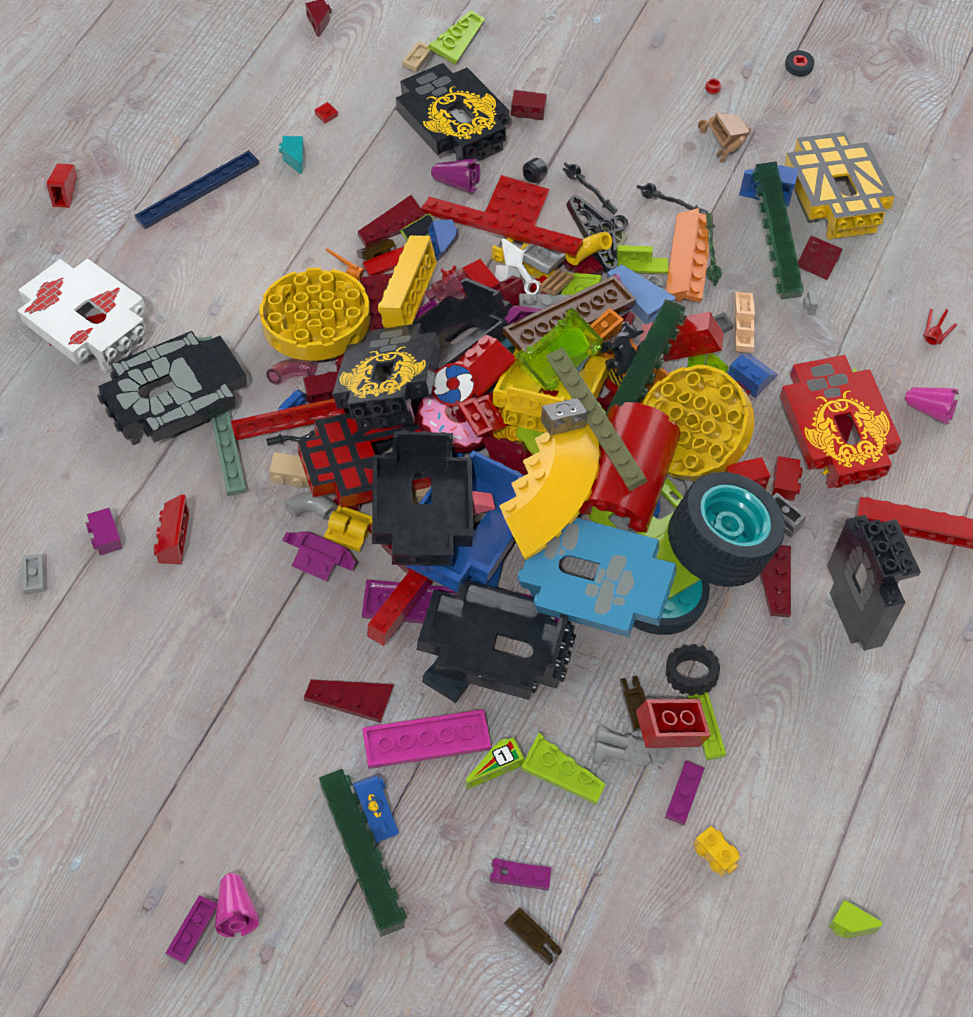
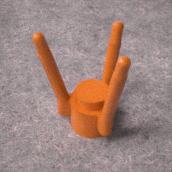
(353, 270)

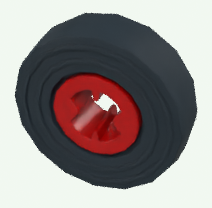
(799, 63)

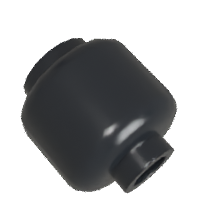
(534, 170)

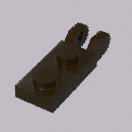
(633, 700)
(532, 935)

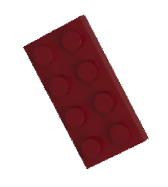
(375, 288)

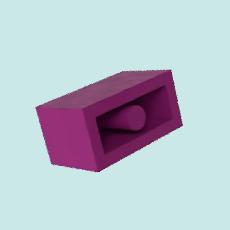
(104, 531)

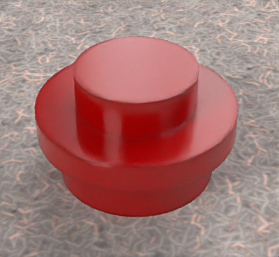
(713, 86)

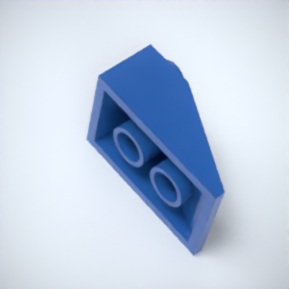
(787, 176)

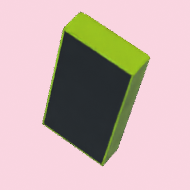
(417, 228)

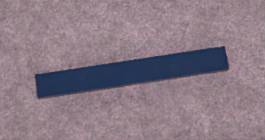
(196, 189)

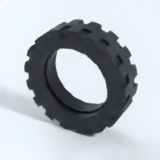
(692, 686)

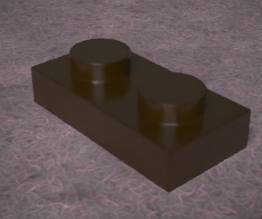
(369, 251)

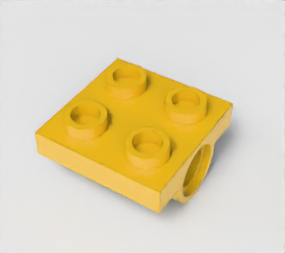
(348, 528)

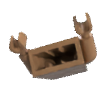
(728, 130)

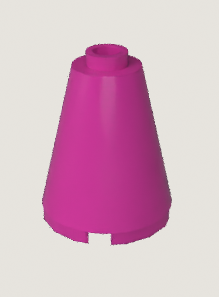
(934, 402)
(234, 908)

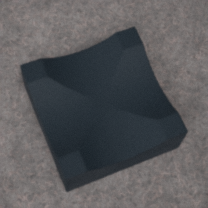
(446, 686)

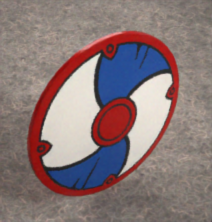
(453, 384)

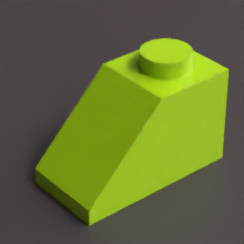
(853, 922)

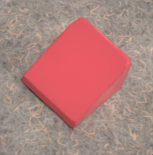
(482, 501)

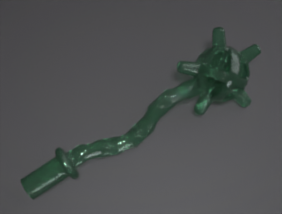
(713, 271)

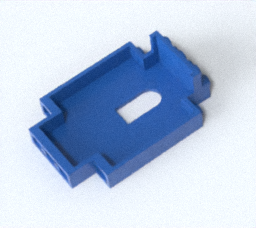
(491, 537)

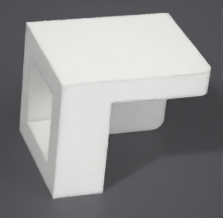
(505, 272)

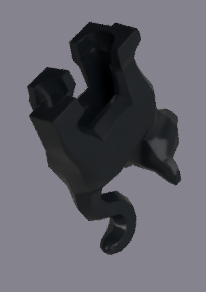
(621, 348)

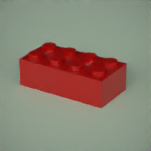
(696, 337)

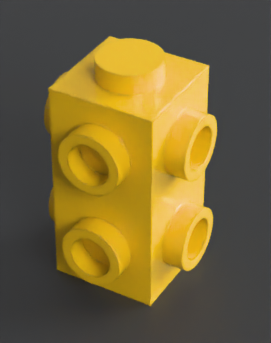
(720, 855)

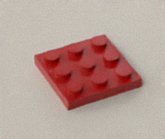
(518, 200)

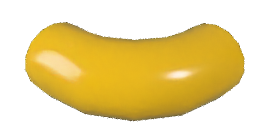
(591, 245)

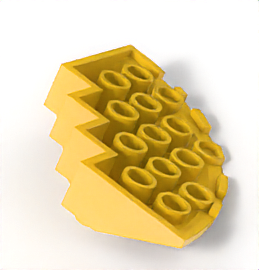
(553, 489)

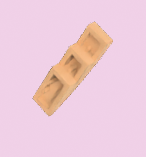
(744, 322)

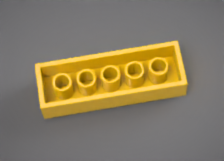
(408, 282)

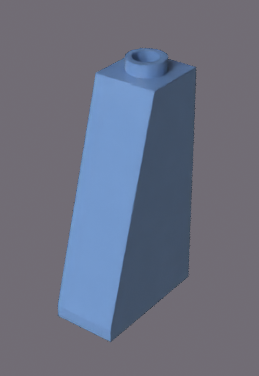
(648, 295)

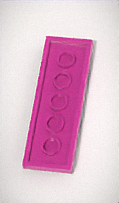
(426, 739)

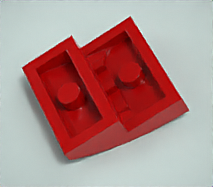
(482, 416)

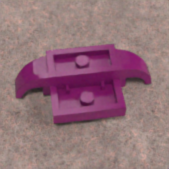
(318, 555)

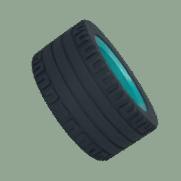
(726, 529)

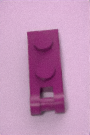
(520, 874)

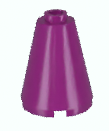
(458, 174)

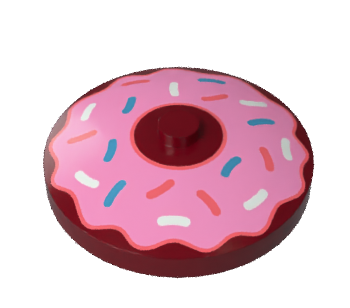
(438, 418)

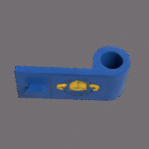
(376, 807)

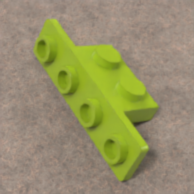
(640, 259)

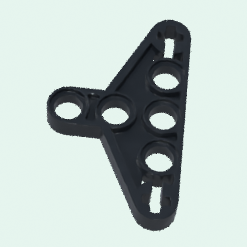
(594, 223)

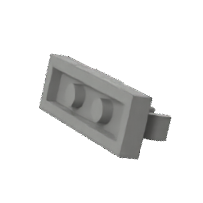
(539, 300)

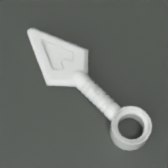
(514, 258)

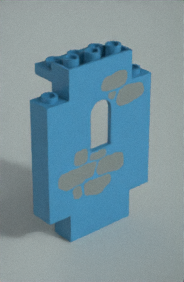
(626, 585)

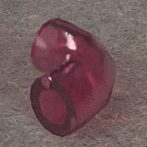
(290, 368)

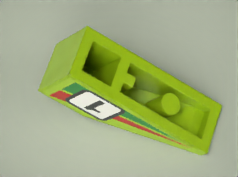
(500, 760)

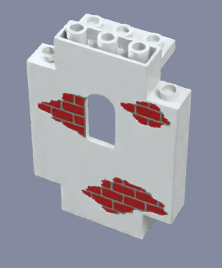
(52, 314)

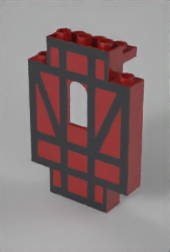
(342, 459)

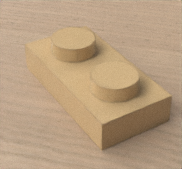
(416, 56)

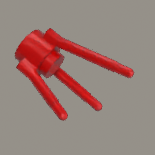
(934, 335)

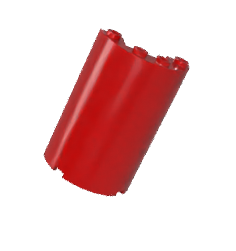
(652, 445)

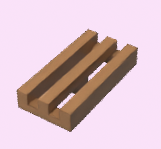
(553, 281)

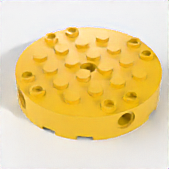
(314, 314)
(722, 416)

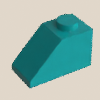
(292, 152)

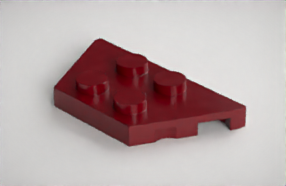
(507, 452)

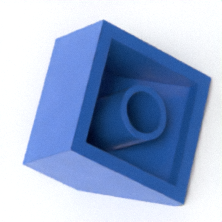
(751, 373)

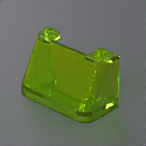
(573, 335)

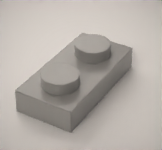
(32, 573)

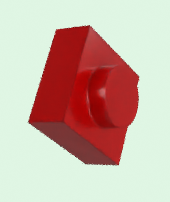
(326, 112)

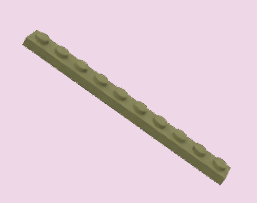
(597, 420)

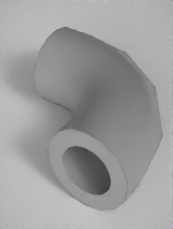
(306, 502)

